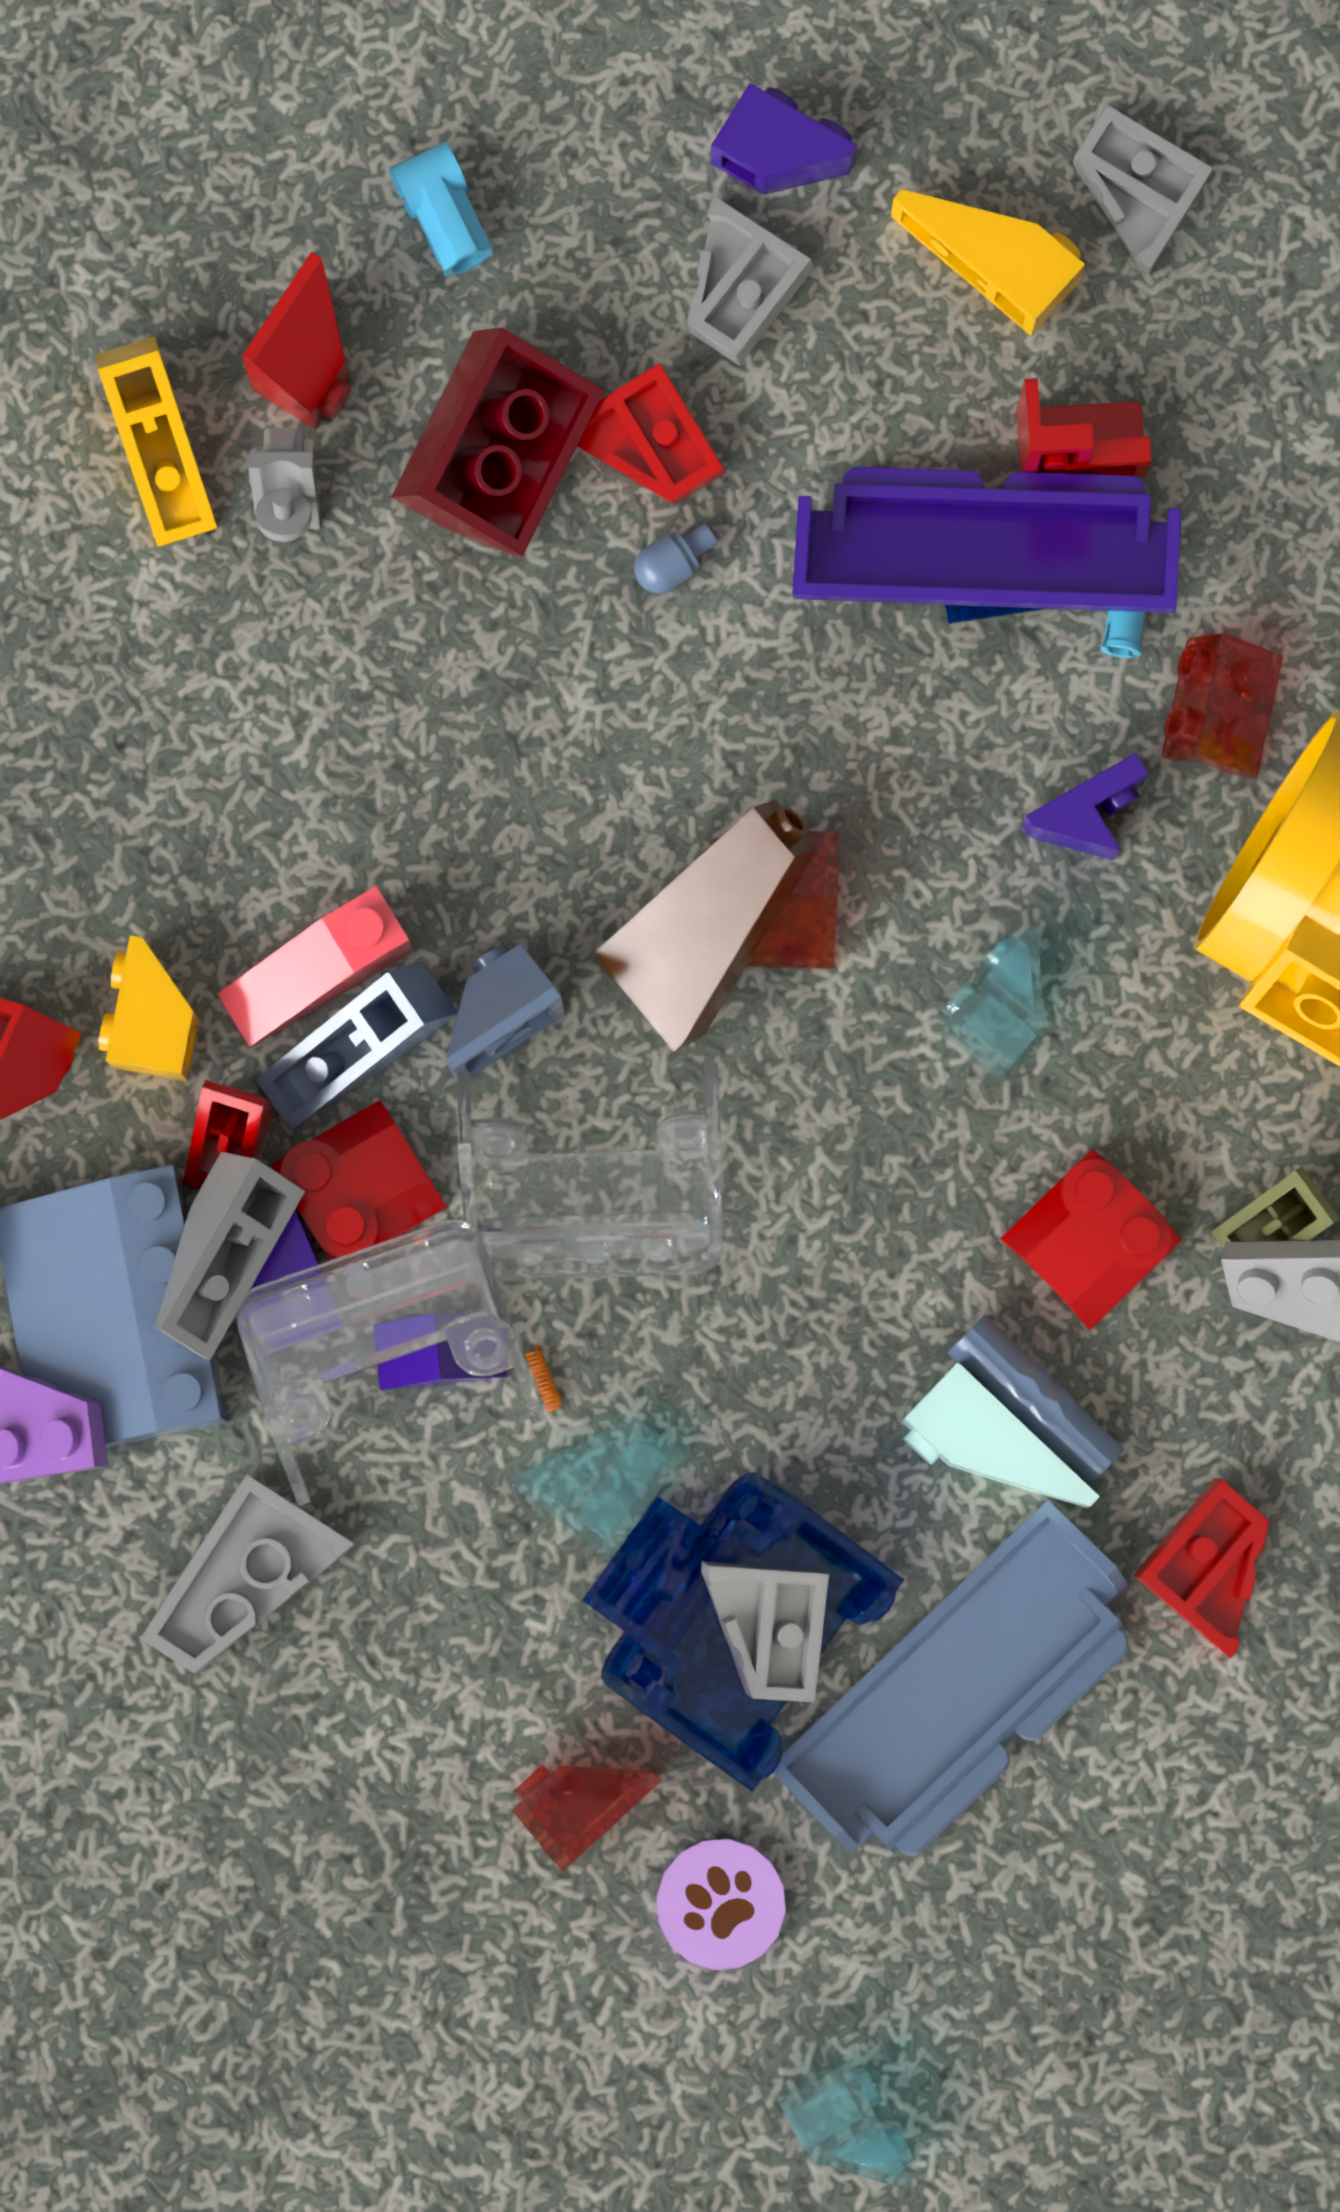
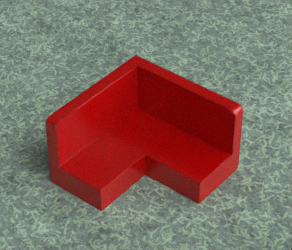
(1081, 437)

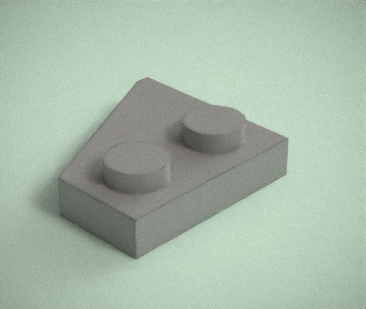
(1139, 183)

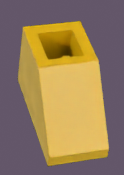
(152, 1020)

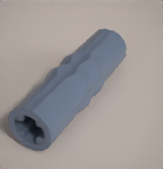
(1036, 1399)

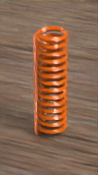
(549, 1378)

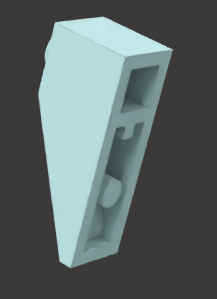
(981, 1436)

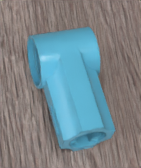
(438, 199)

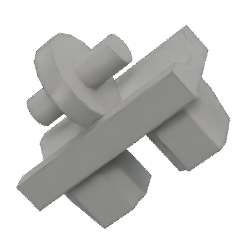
(284, 485)

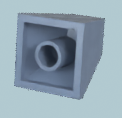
(501, 1009)

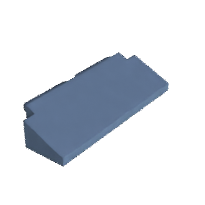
(943, 1704)

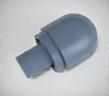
(672, 559)

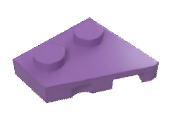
(47, 1430)

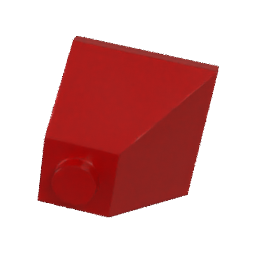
(299, 350)
(32, 1056)

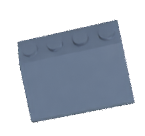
(86, 1296)

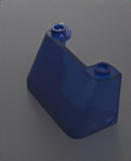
(694, 1680)

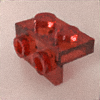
(1222, 704)

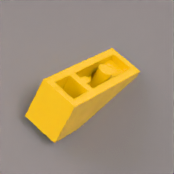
(999, 255)
(155, 441)

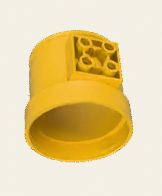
(1281, 904)

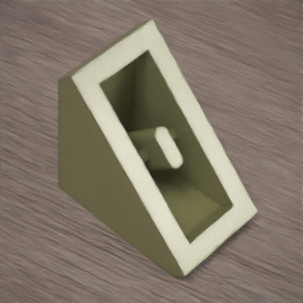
(1285, 1212)

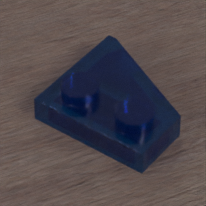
(649, 1575)

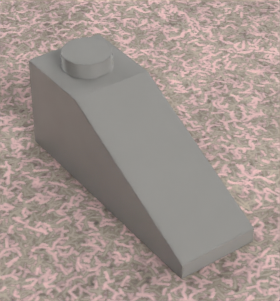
(224, 1249)

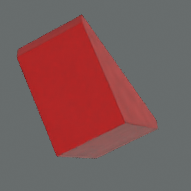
(226, 1123)

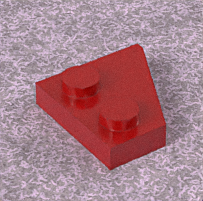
(652, 438)
(1209, 1564)

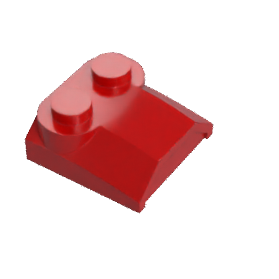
(360, 1183)
(1092, 1238)

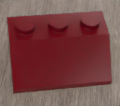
(498, 441)

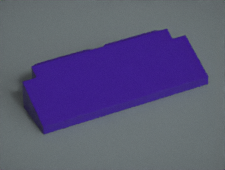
(1021, 546)

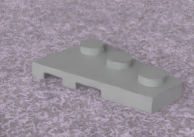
(242, 1573)

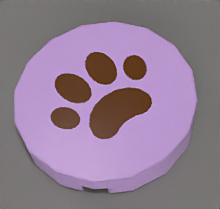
(721, 1904)

